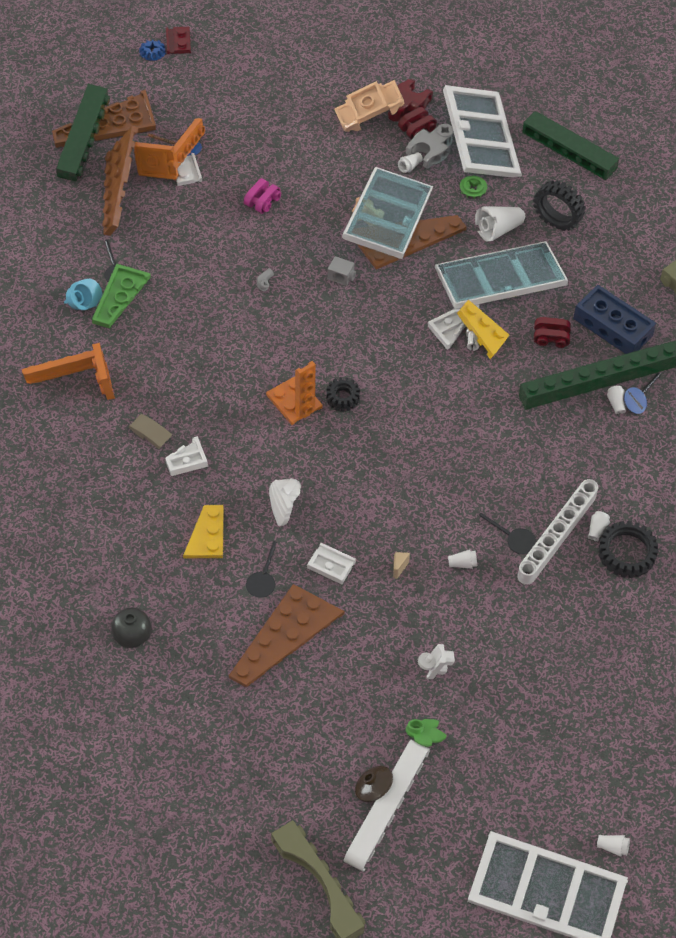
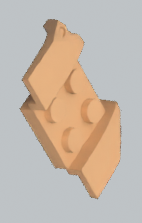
(368, 103)

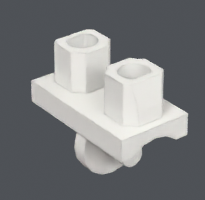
(436, 661)

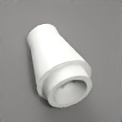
(409, 162)
(615, 396)
(598, 524)
(464, 559)
(614, 843)

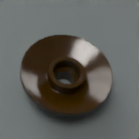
(374, 783)

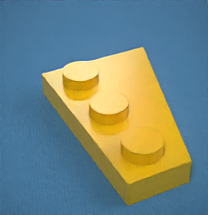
(487, 331)
(207, 535)

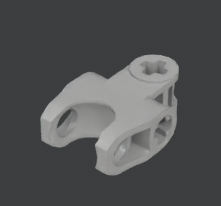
(433, 144)

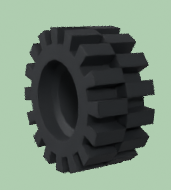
(343, 385)

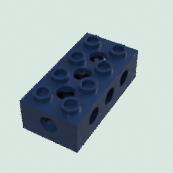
(614, 320)

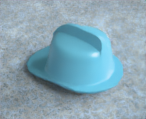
(84, 292)

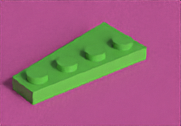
(119, 293)

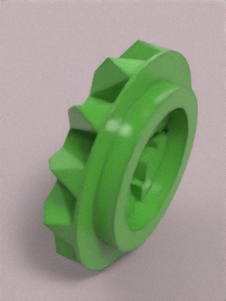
(475, 181)

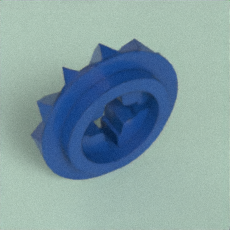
(158, 52)

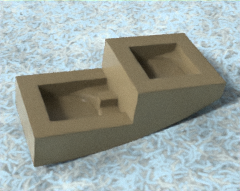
(151, 430)

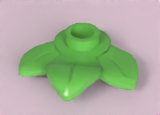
(425, 731)

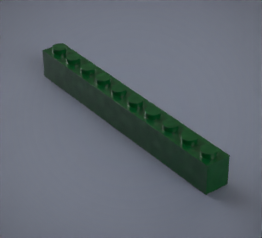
(598, 375)

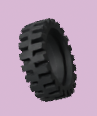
(568, 196)
(627, 568)

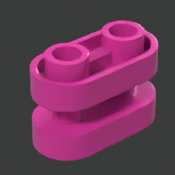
(262, 196)

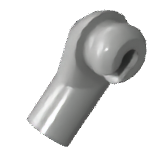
(262, 279)

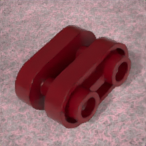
(417, 121)
(553, 331)

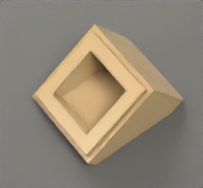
(400, 562)

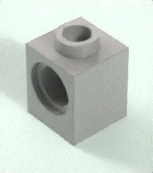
(341, 271)

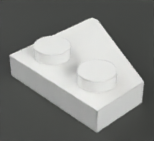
(447, 327)
(187, 458)

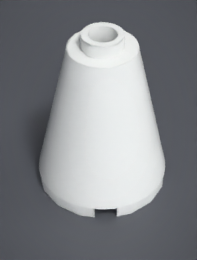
(497, 221)

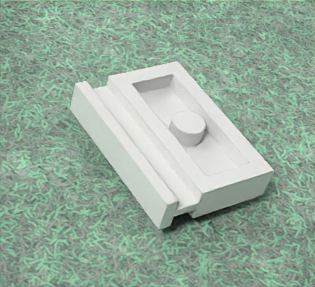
(188, 171)
(331, 563)

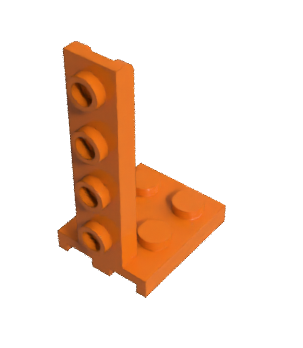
(164, 160)
(73, 364)
(297, 395)

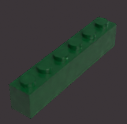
(82, 133)
(570, 145)

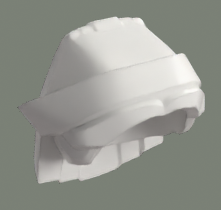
(282, 496)

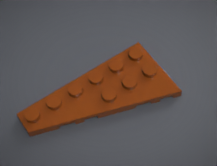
(117, 120)
(117, 173)
(426, 234)
(287, 629)

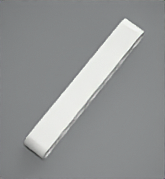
(555, 538)
(383, 809)

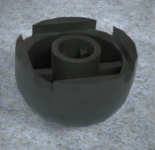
(131, 627)

